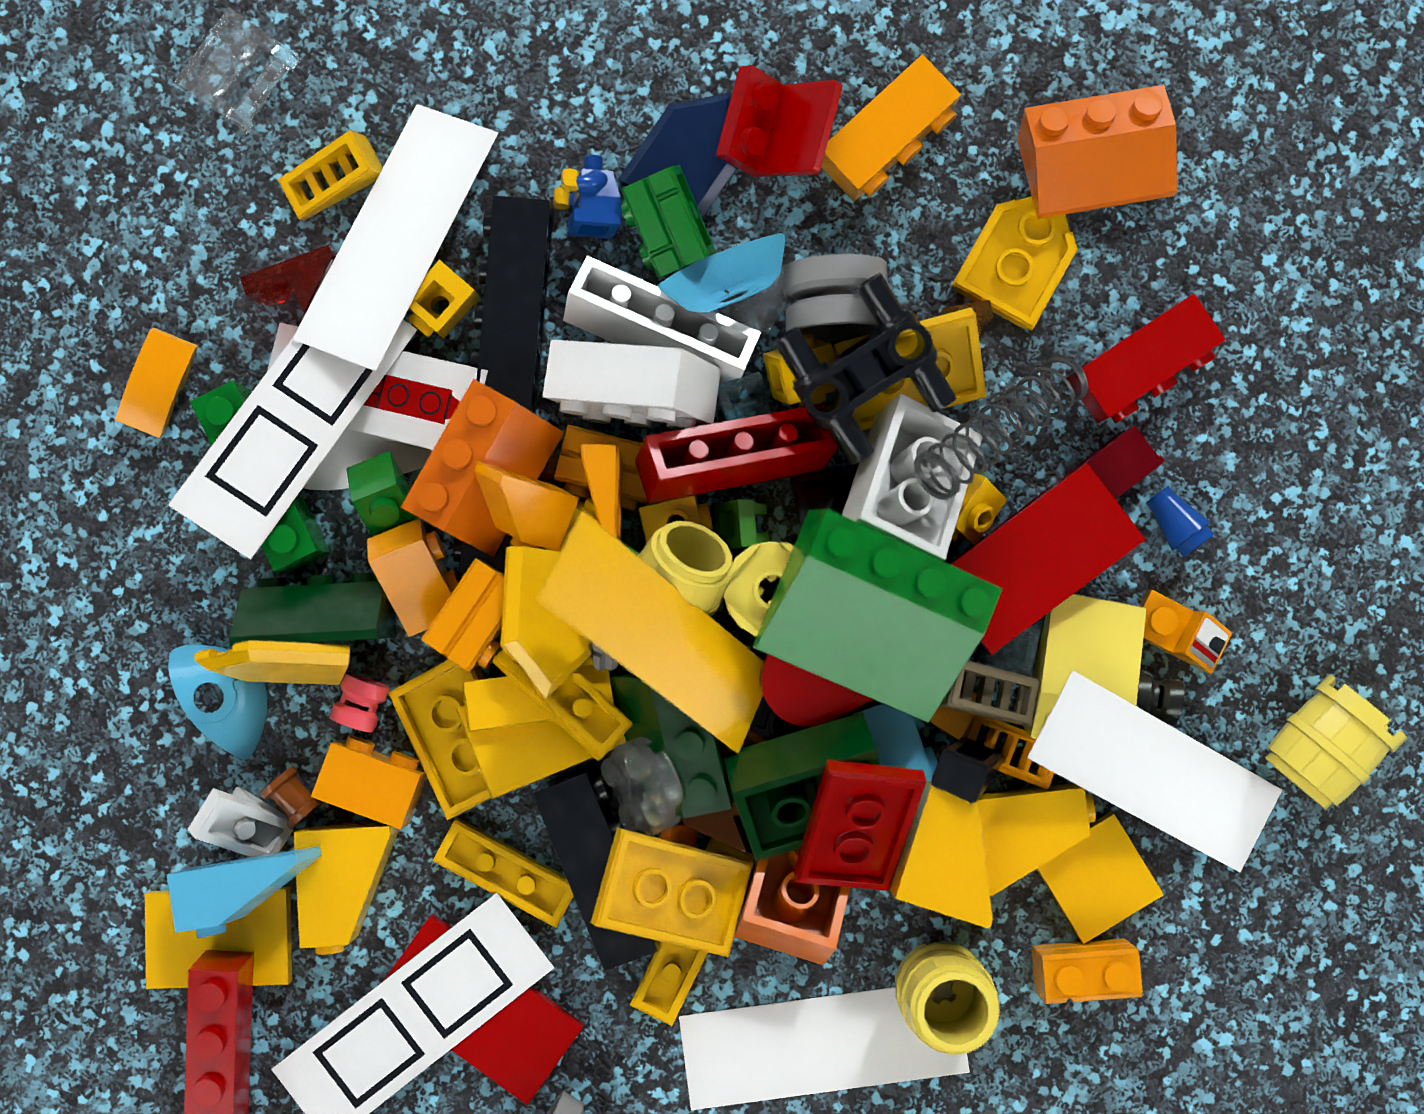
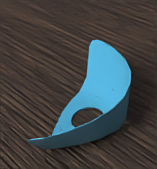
(738, 270)
(243, 713)

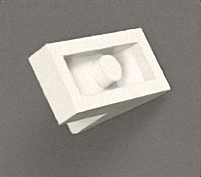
(240, 823)

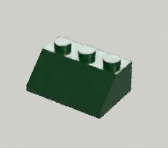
(313, 611)
(688, 745)
(780, 779)

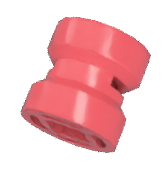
(362, 692)

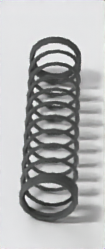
(954, 479)

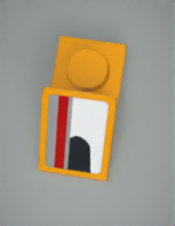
(1183, 632)

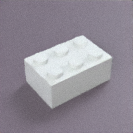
(631, 384)

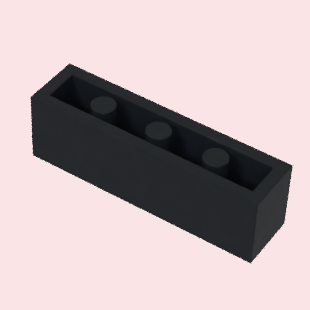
(582, 834)

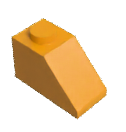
(526, 507)

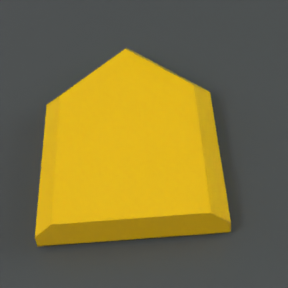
(1017, 262)
(530, 631)
(279, 662)

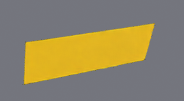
(654, 631)

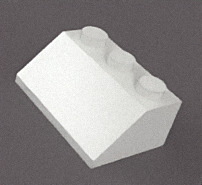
(885, 485)

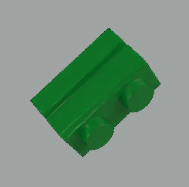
(666, 221)

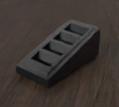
(966, 769)

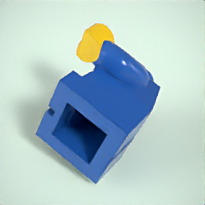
(594, 201)

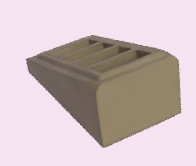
(961, 693)

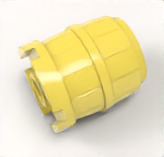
(691, 561)
(746, 573)
(1332, 743)
(954, 1023)

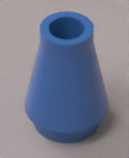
(1179, 522)

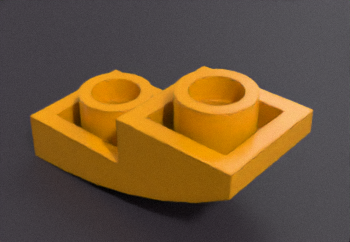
(155, 382)

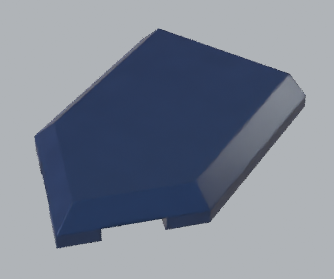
(689, 138)

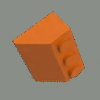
(1099, 151)
(484, 430)

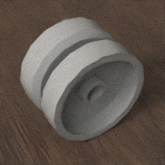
(828, 295)

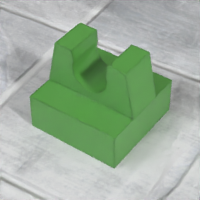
(737, 523)

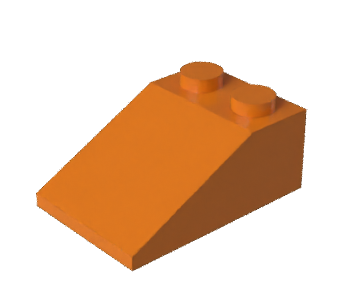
(788, 914)

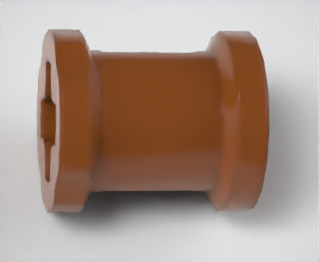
(291, 797)

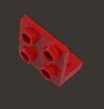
(776, 125)

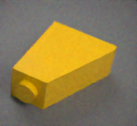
(1031, 828)
(945, 859)
(340, 883)

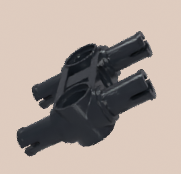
(865, 369)

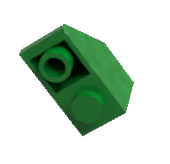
(378, 493)

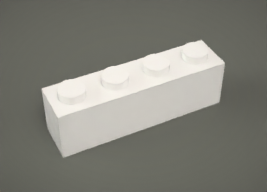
(640, 314)

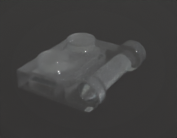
(226, 60)

